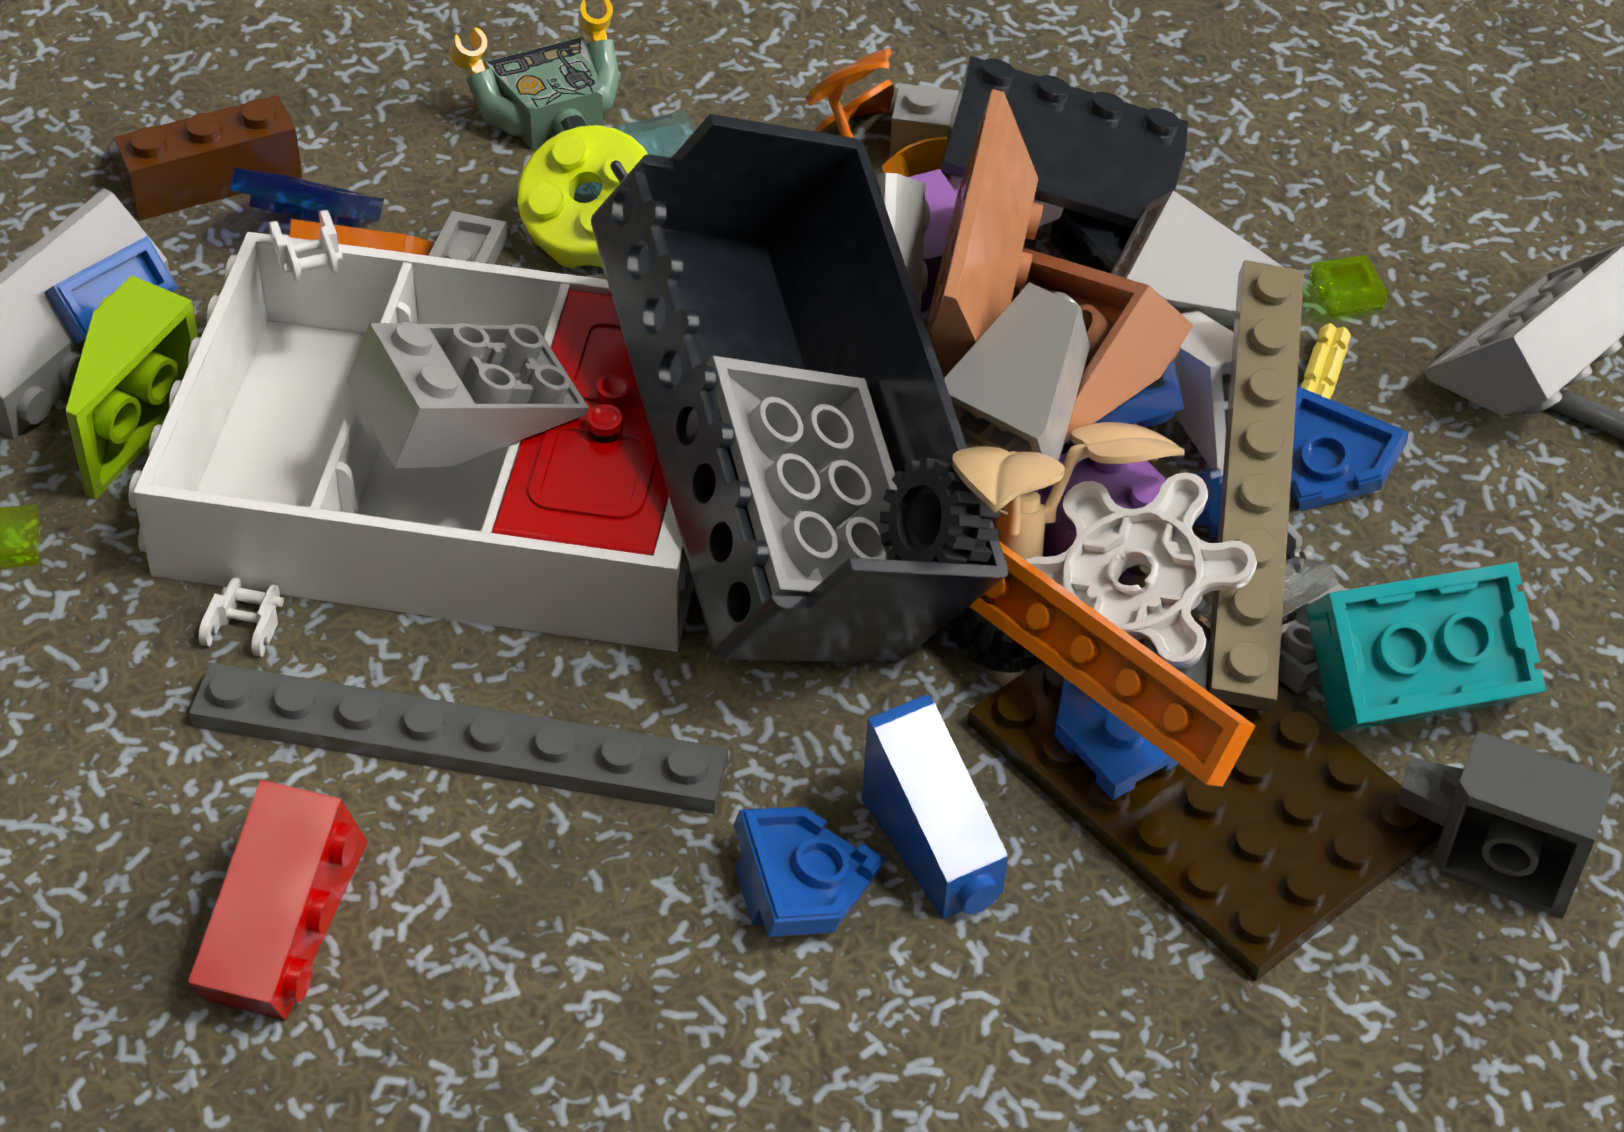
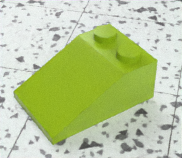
(126, 376)

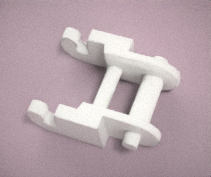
(287, 252)
(224, 606)

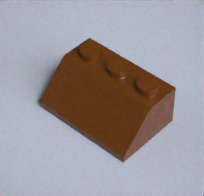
(196, 157)

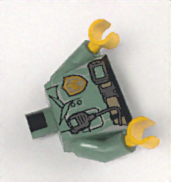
(544, 87)

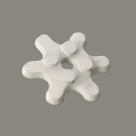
(1155, 537)

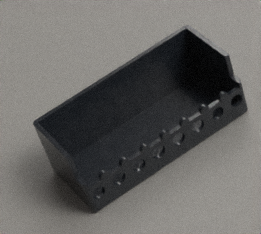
(786, 258)

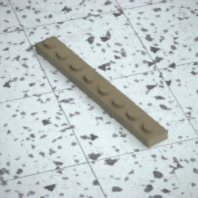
(1257, 483)

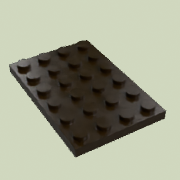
(1247, 863)

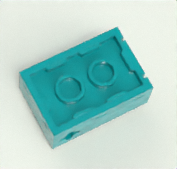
(1424, 647)

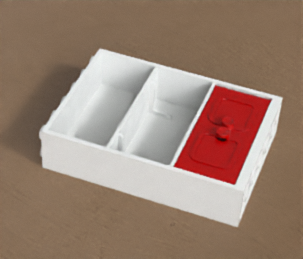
(287, 486)

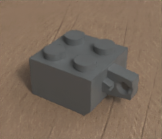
(1511, 820)

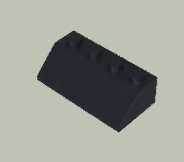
(1084, 145)

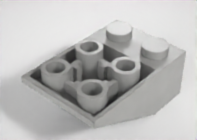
(458, 389)

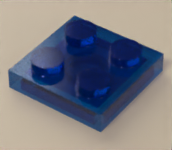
(305, 198)

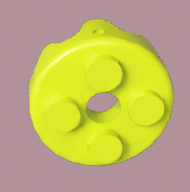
(554, 175)

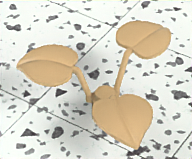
(1009, 479)

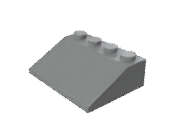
(811, 466)

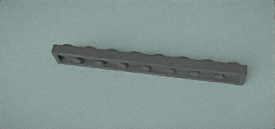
(460, 737)

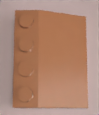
(985, 236)
(1128, 331)

